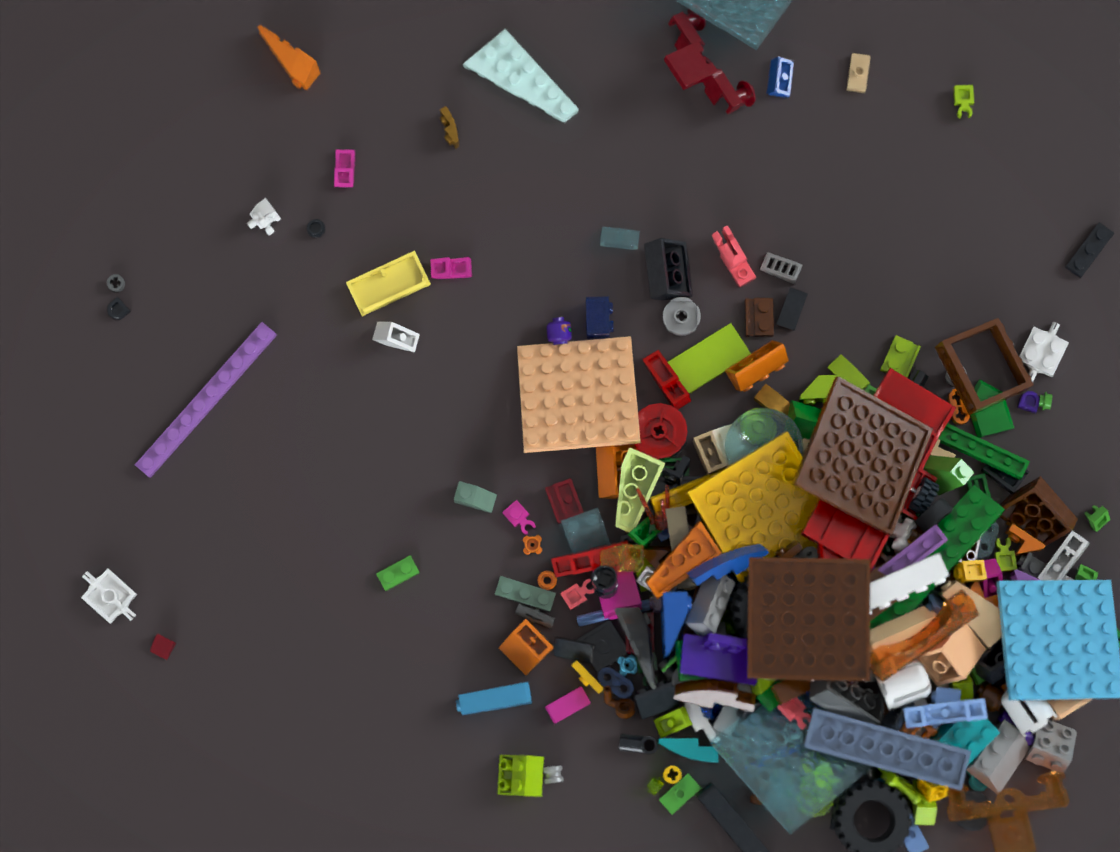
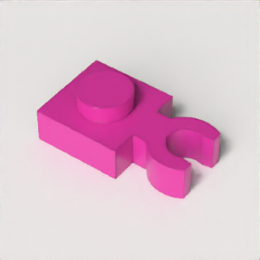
(517, 515)

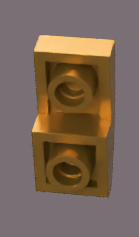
(451, 134)
(771, 399)

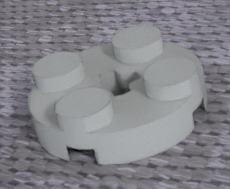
(689, 309)

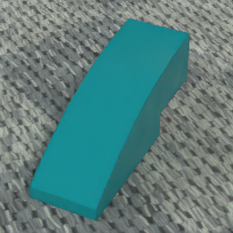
(689, 748)

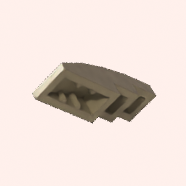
(677, 531)

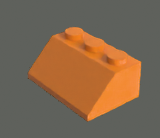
(757, 365)
(609, 469)

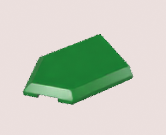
(993, 418)

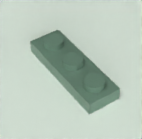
(525, 593)

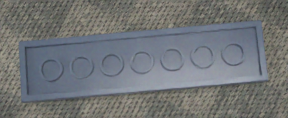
(887, 749)

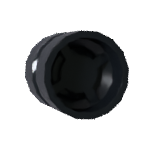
(605, 581)

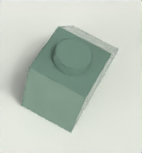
(474, 497)

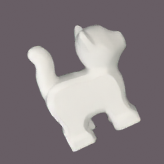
(902, 533)

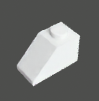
(396, 336)

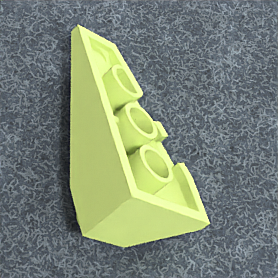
(636, 472)

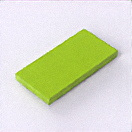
(709, 358)

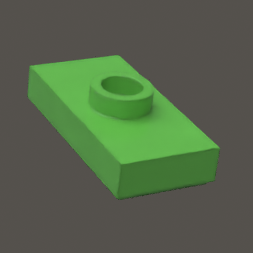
(679, 793)

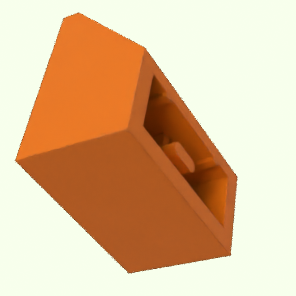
(526, 647)

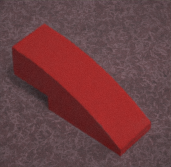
(667, 380)

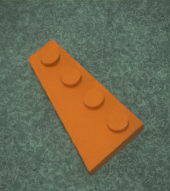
(688, 554)

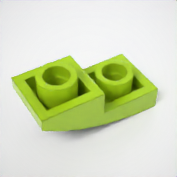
(848, 372)

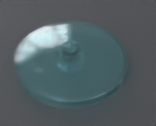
(756, 429)

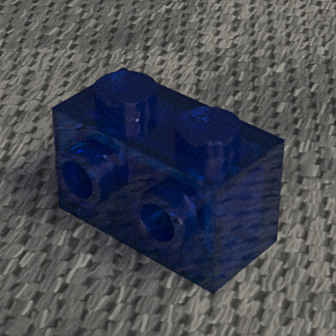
(597, 317)

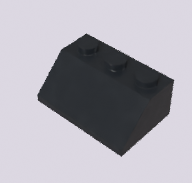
(668, 269)

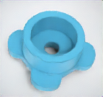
(631, 660)

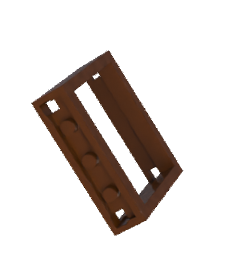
(960, 379)

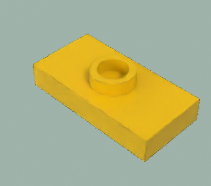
(586, 678)

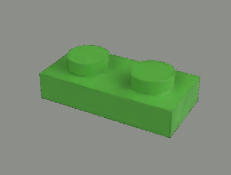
(398, 573)

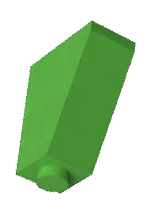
(950, 472)

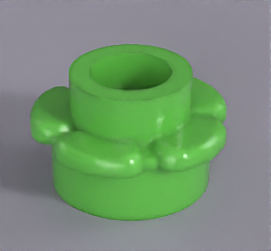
(1045, 401)

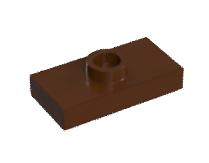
(789, 551)

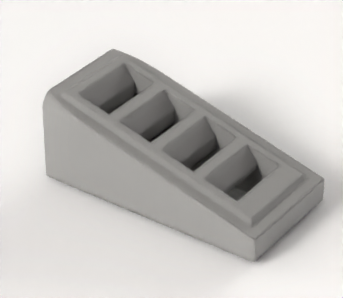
(784, 276)

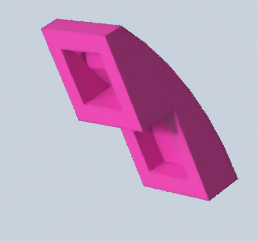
(344, 168)
(451, 268)
(567, 705)

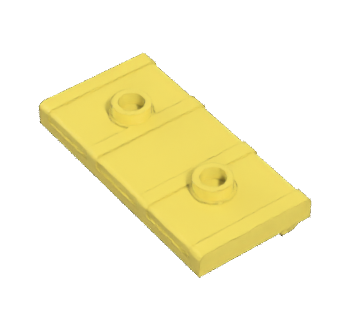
(388, 283)

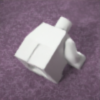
(263, 215)

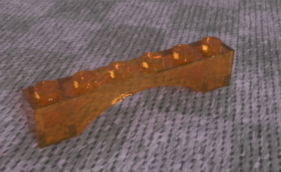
(953, 615)

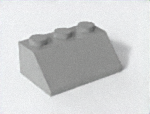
(710, 605)
(1000, 757)

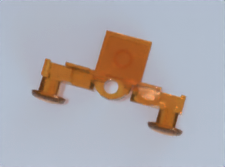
(1015, 832)

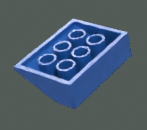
(673, 613)

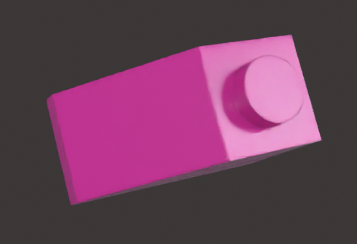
(994, 575)

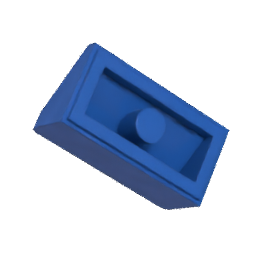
(780, 77)

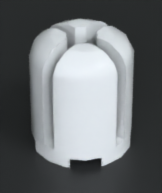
(906, 685)
(1022, 716)

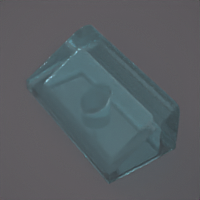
(619, 238)

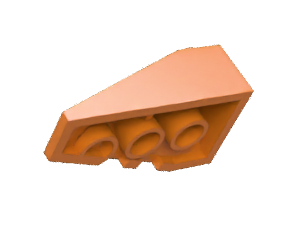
(298, 64)

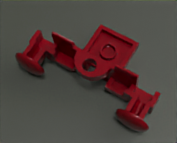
(692, 67)

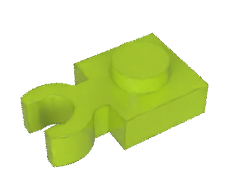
(963, 97)
(1005, 558)

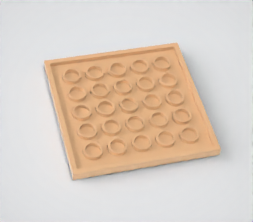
(578, 395)

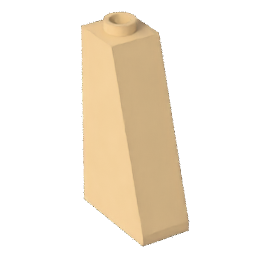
(987, 624)
(901, 627)

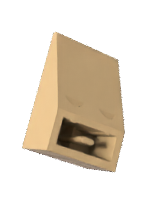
(711, 449)

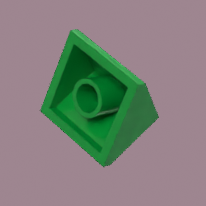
(804, 417)

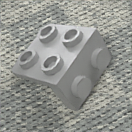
(1053, 747)

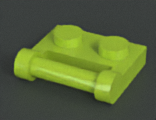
(902, 785)

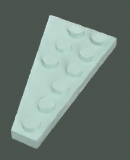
(516, 72)

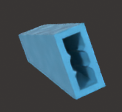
(494, 699)

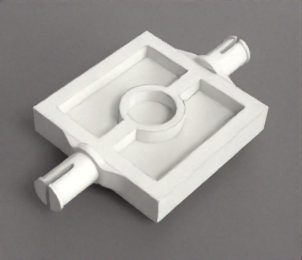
(1043, 351)
(109, 595)

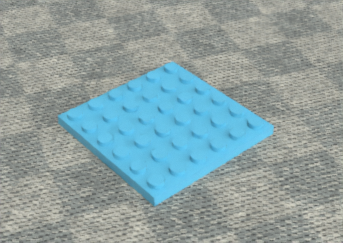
(1059, 639)

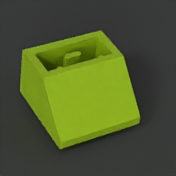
(520, 775)

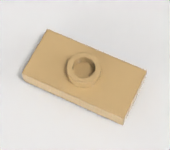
(858, 73)

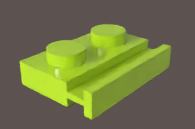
(900, 356)

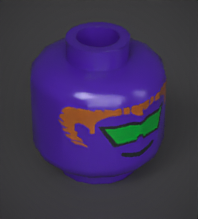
(559, 331)

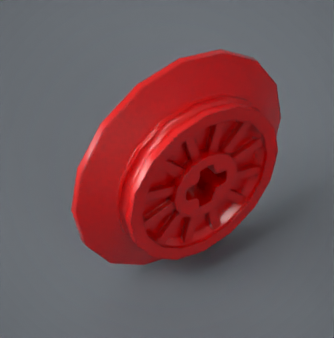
(672, 424)

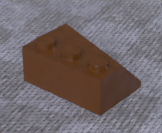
(1038, 512)

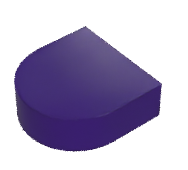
(1029, 401)

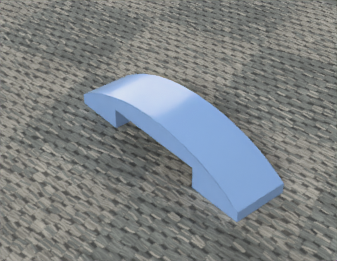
(945, 712)

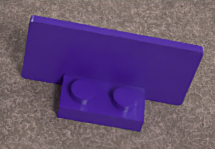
(716, 658)

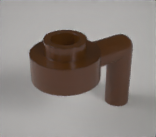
(620, 705)

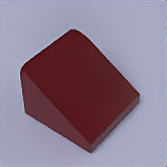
(162, 646)

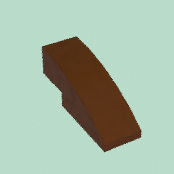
(790, 689)

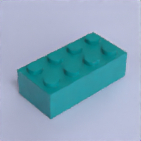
(967, 735)

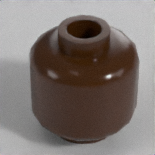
(992, 696)

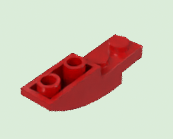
(580, 561)

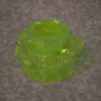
(655, 786)

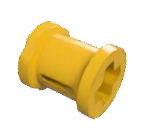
(675, 769)

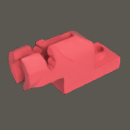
(734, 257)

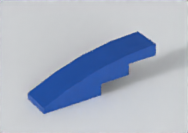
(734, 560)

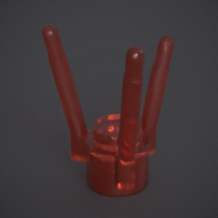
(660, 517)

